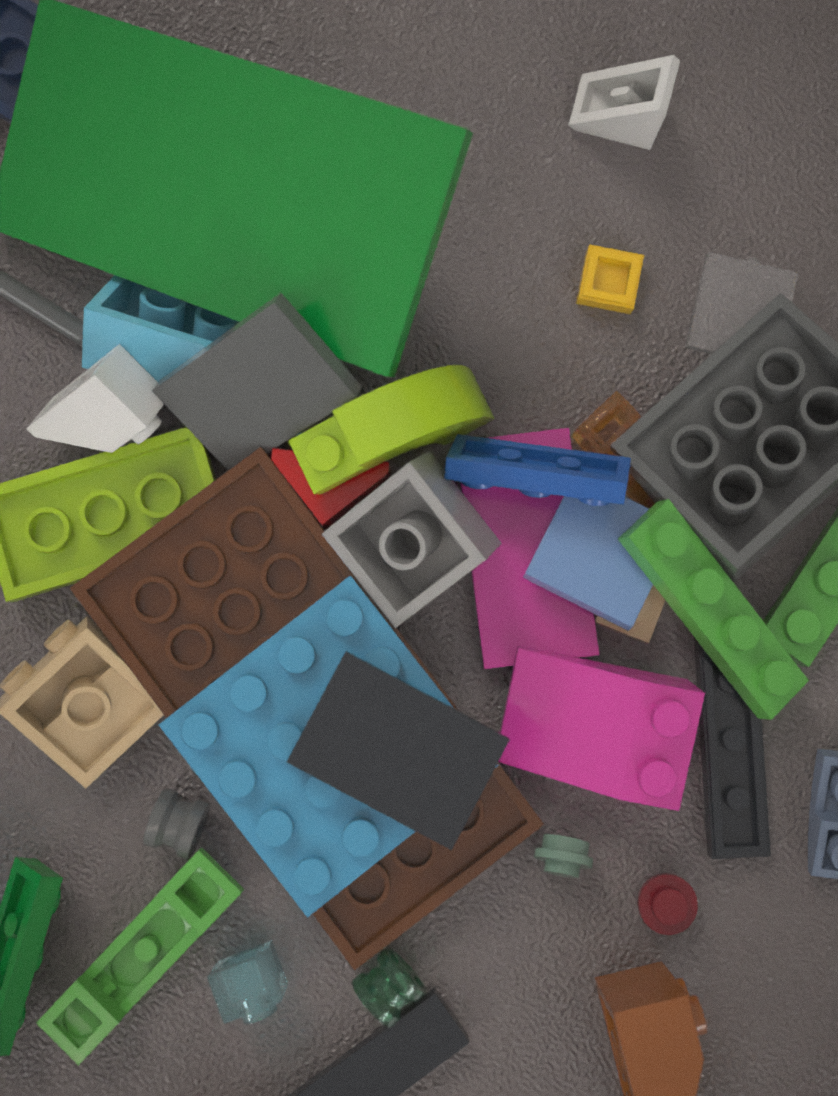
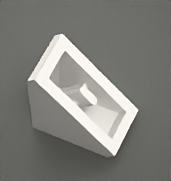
(625, 101)

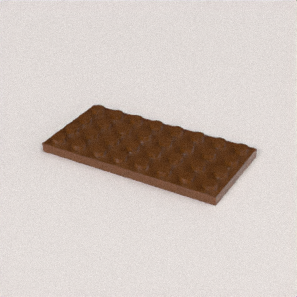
(214, 589)

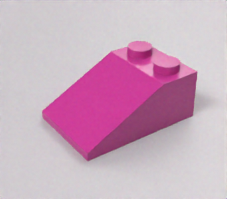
(601, 726)

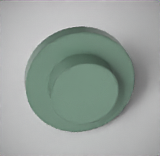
(564, 855)

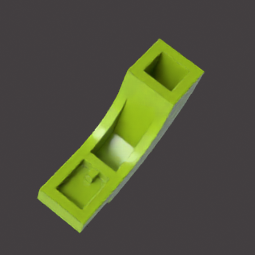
(390, 422)

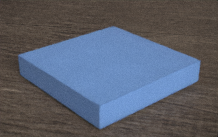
(589, 564)

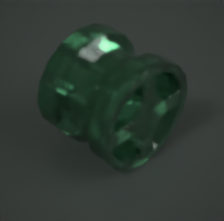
(388, 987)

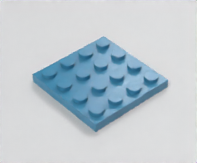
(249, 723)

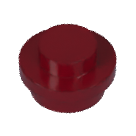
(667, 904)

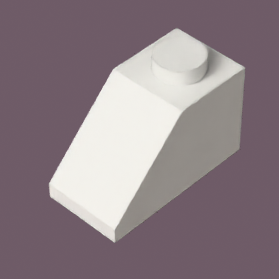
(102, 406)

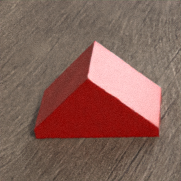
(336, 502)

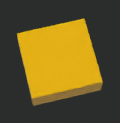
(610, 279)

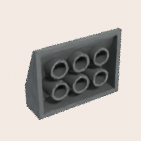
(745, 437)

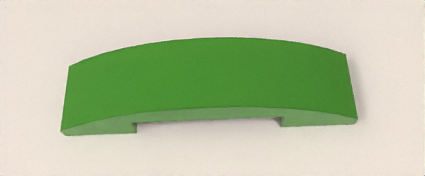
(140, 956)

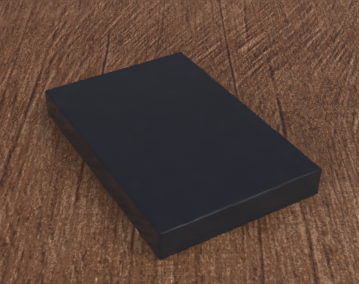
(398, 750)

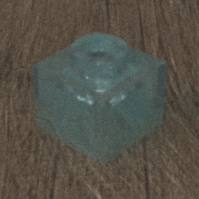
(248, 984)

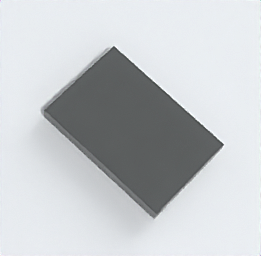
(257, 384)

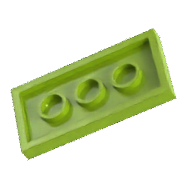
(87, 510)

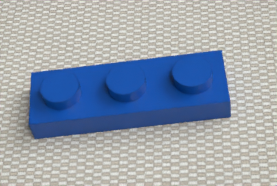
(538, 470)

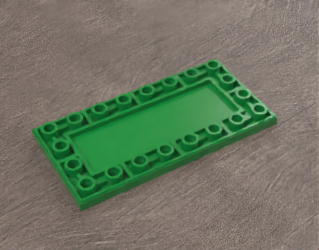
(227, 180)

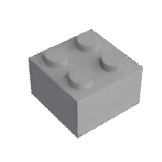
(411, 538)

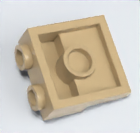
(78, 701)

